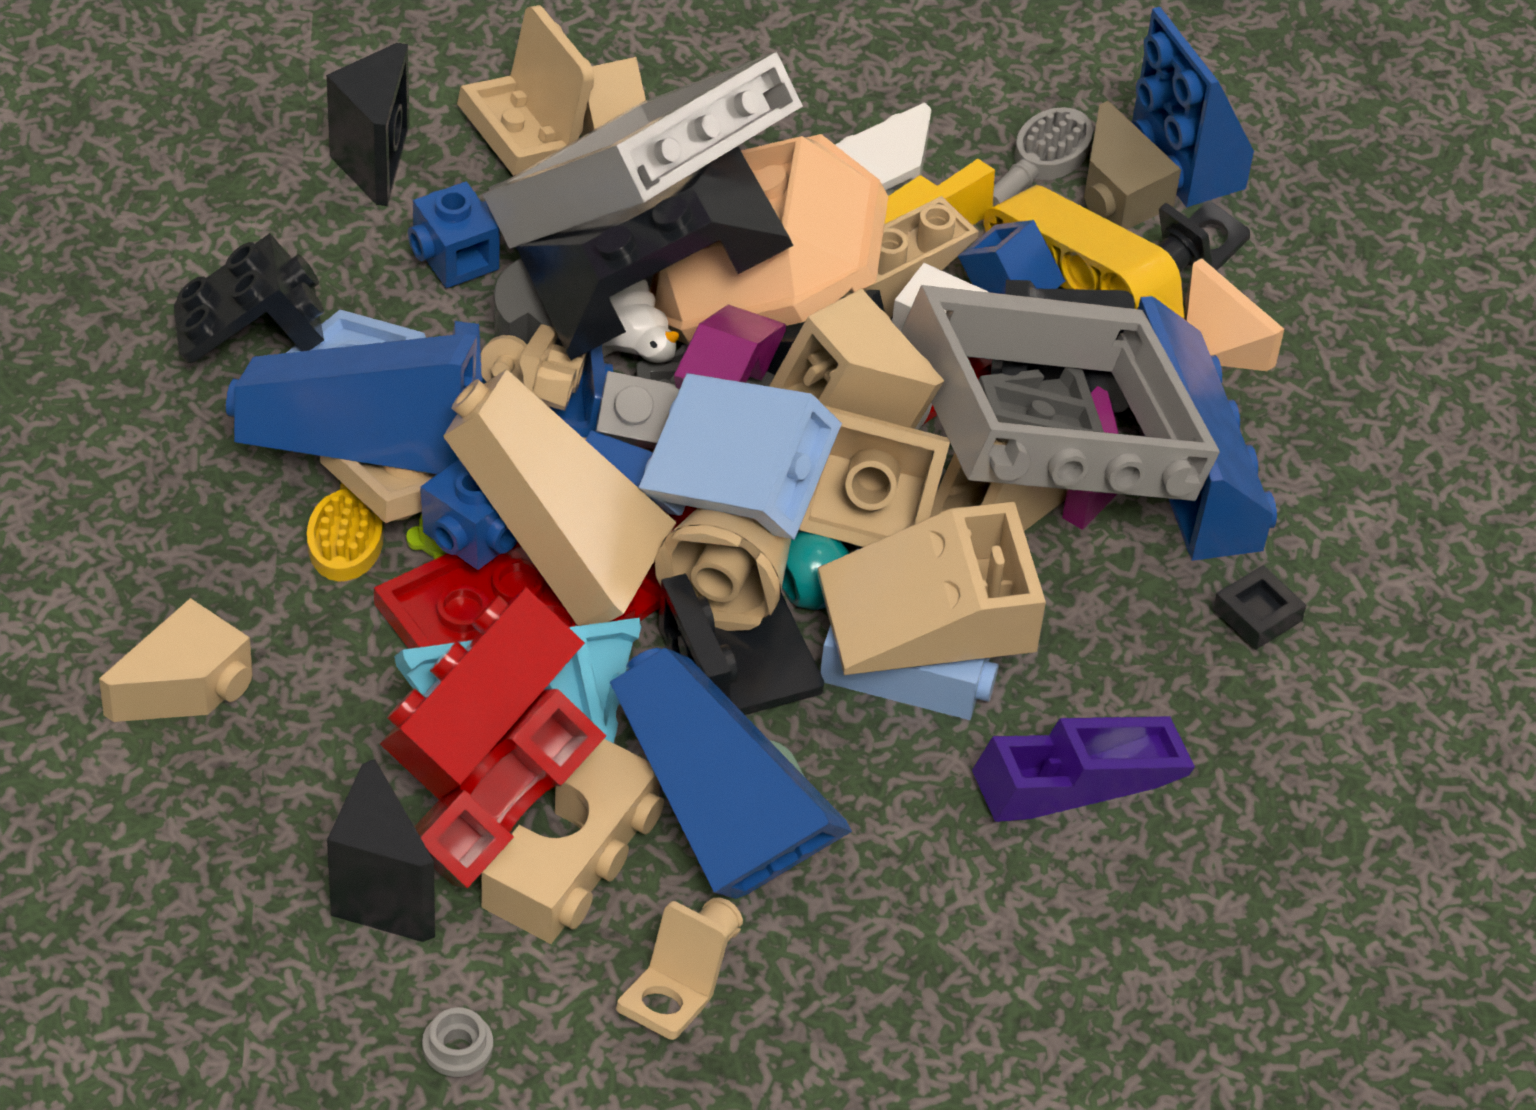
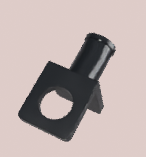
(1189, 242)

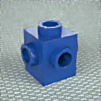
(454, 222)
(463, 518)

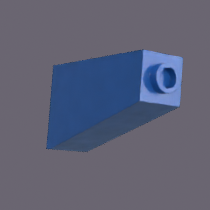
(357, 401)
(724, 779)

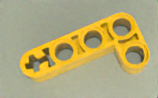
(1093, 249)

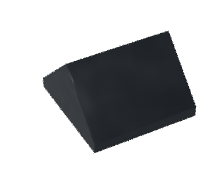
(370, 119)
(379, 862)

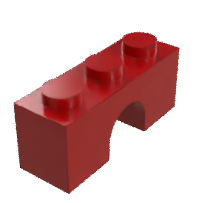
(533, 756)

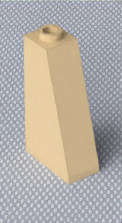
(558, 497)

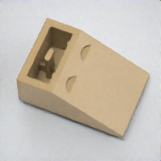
(936, 593)

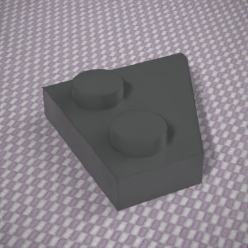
(1041, 402)

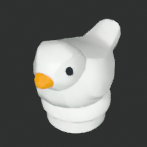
(644, 325)

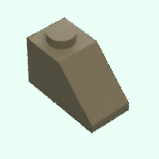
(1127, 172)

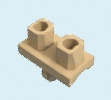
(538, 365)

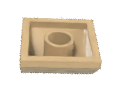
(875, 480)

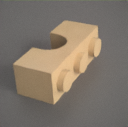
(548, 880)

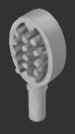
(1046, 149)

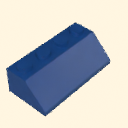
(1232, 508)

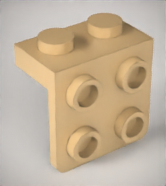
(541, 101)

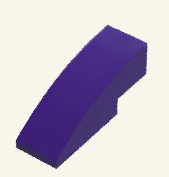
(1079, 765)

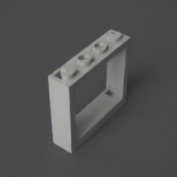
(652, 141)
(1164, 464)

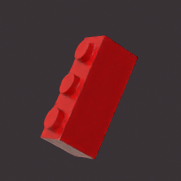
(479, 691)

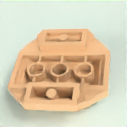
(836, 227)

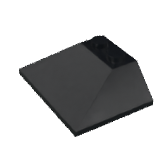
(594, 260)

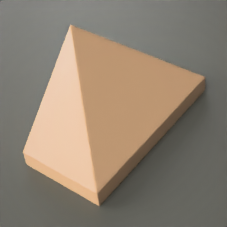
(1230, 321)

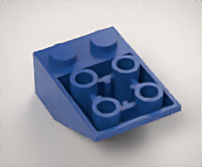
(1189, 116)

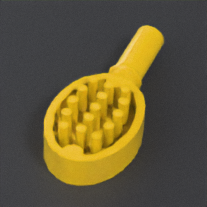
(343, 536)

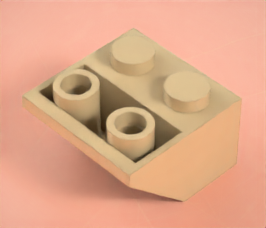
(860, 363)

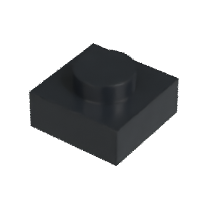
(1259, 607)

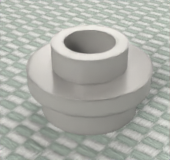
(457, 1024)

